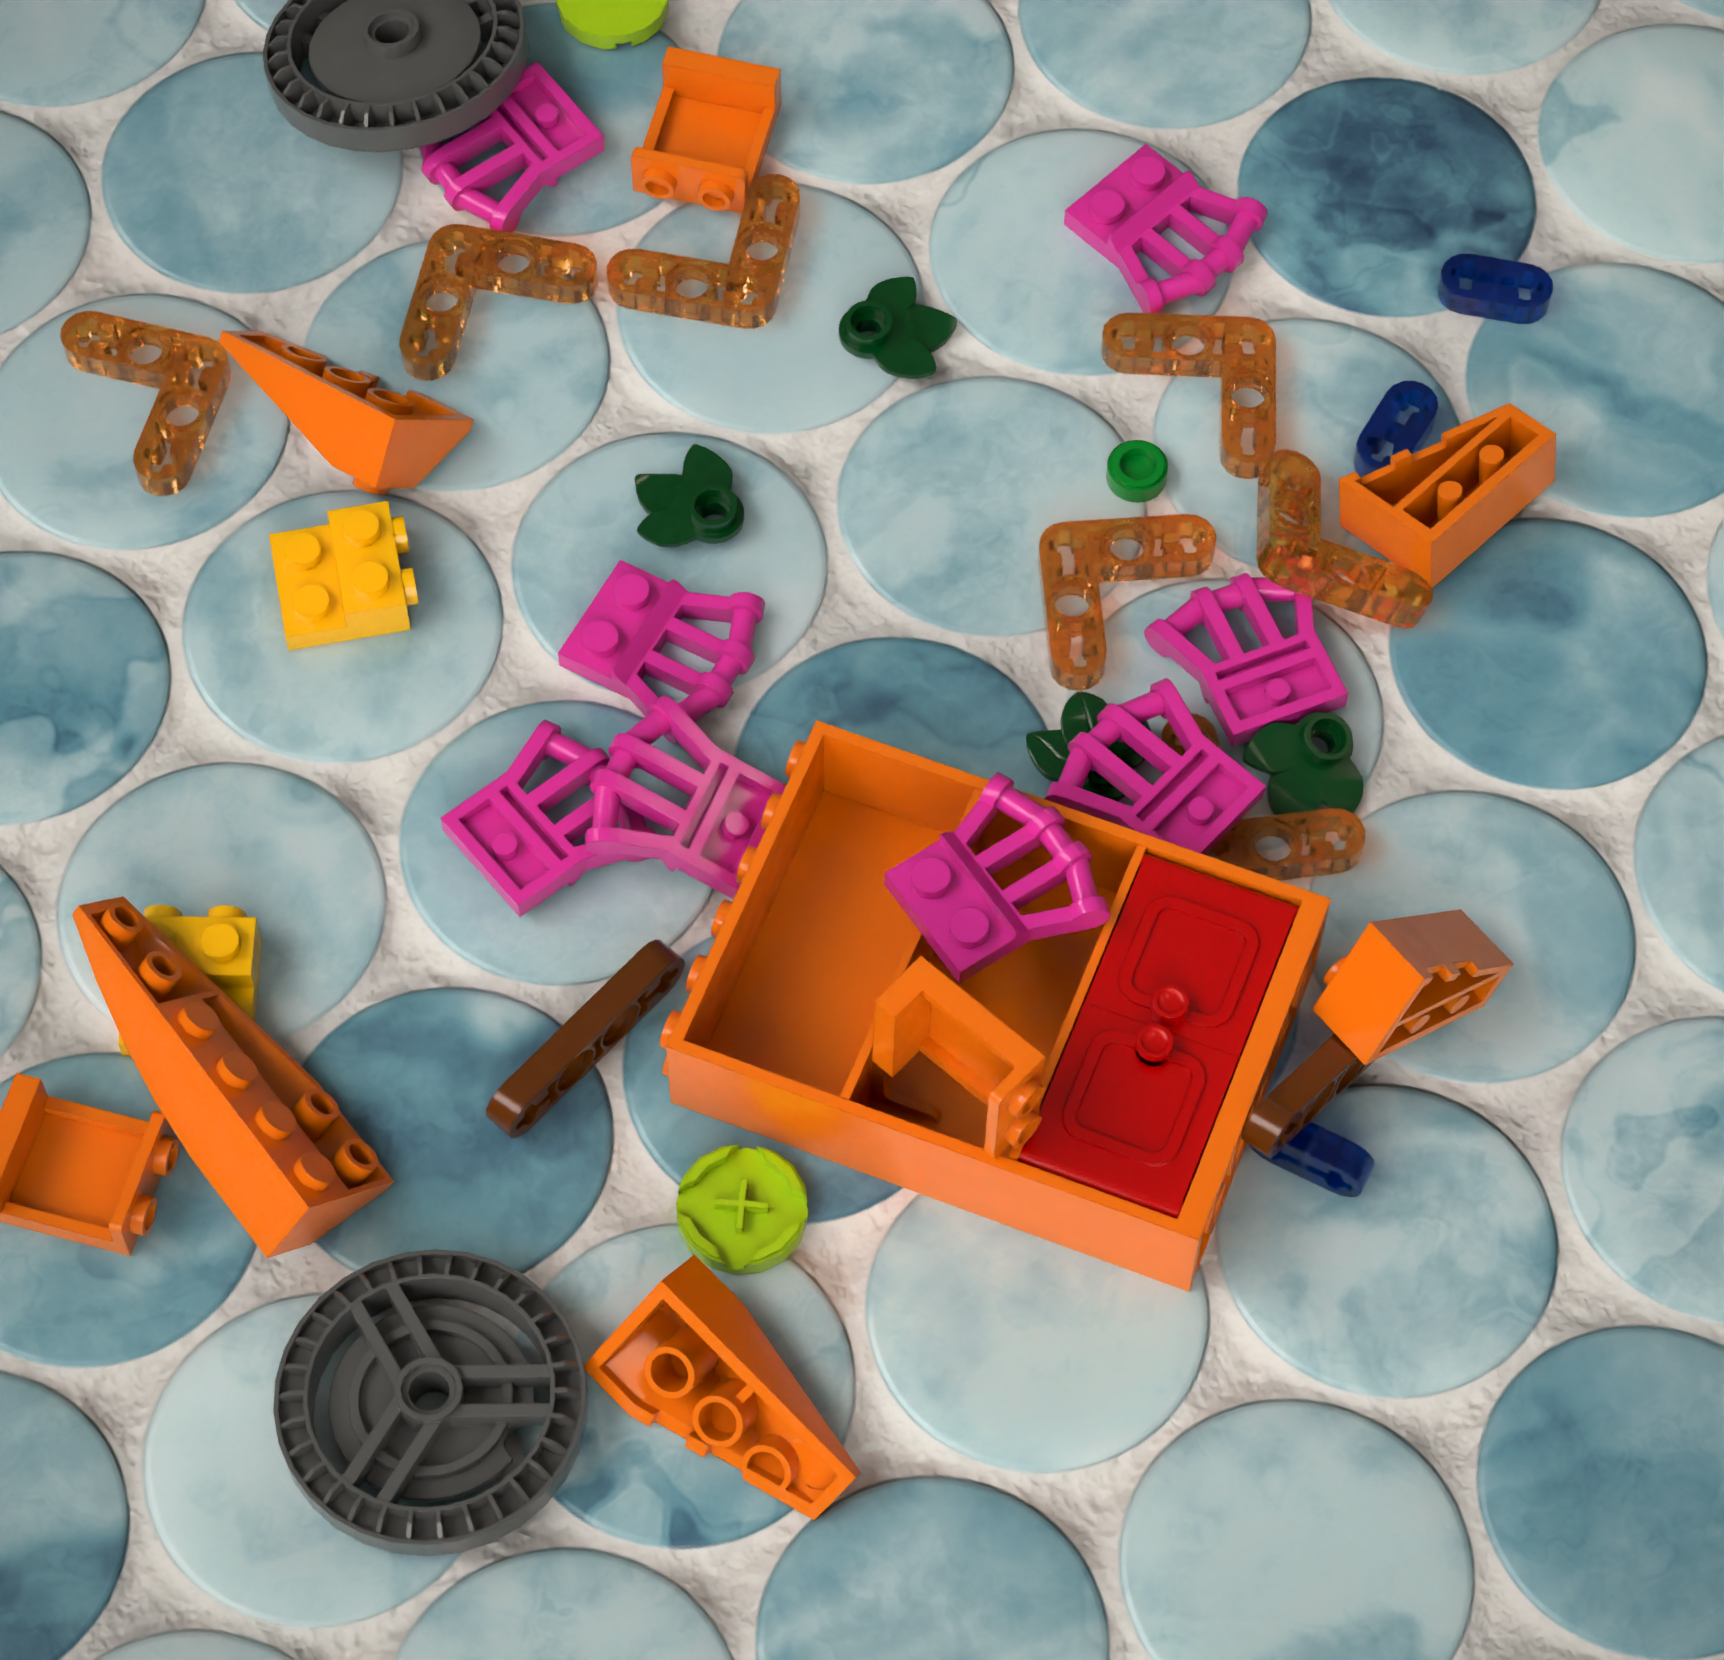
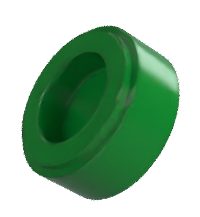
(1137, 471)

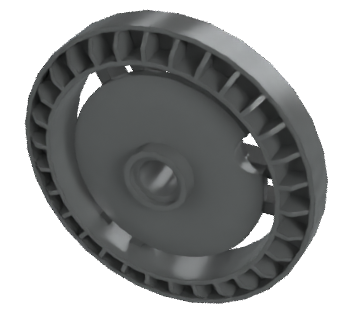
(393, 68)
(440, 1450)

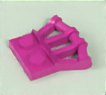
(541, 133)
(1143, 200)
(635, 618)
(1255, 687)
(1193, 799)
(718, 818)
(513, 838)
(964, 909)

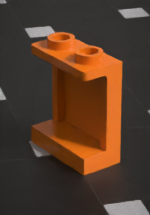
(708, 130)
(968, 1042)
(80, 1168)

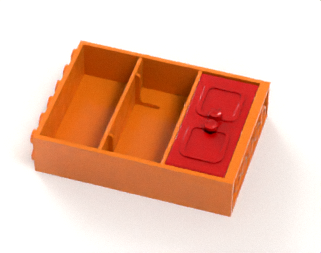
(1146, 1025)

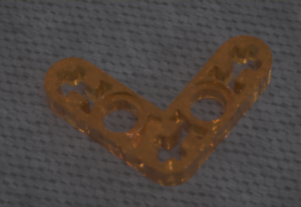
(479, 270)
(739, 276)
(1232, 366)
(169, 373)
(1096, 564)
(1306, 564)
(1239, 844)

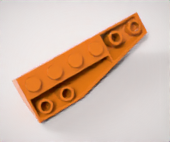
(227, 1088)

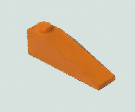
(354, 425)
(715, 1379)

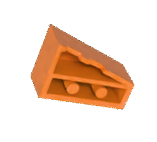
(1452, 496)
(1409, 981)

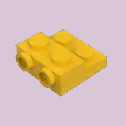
(344, 577)
(221, 945)

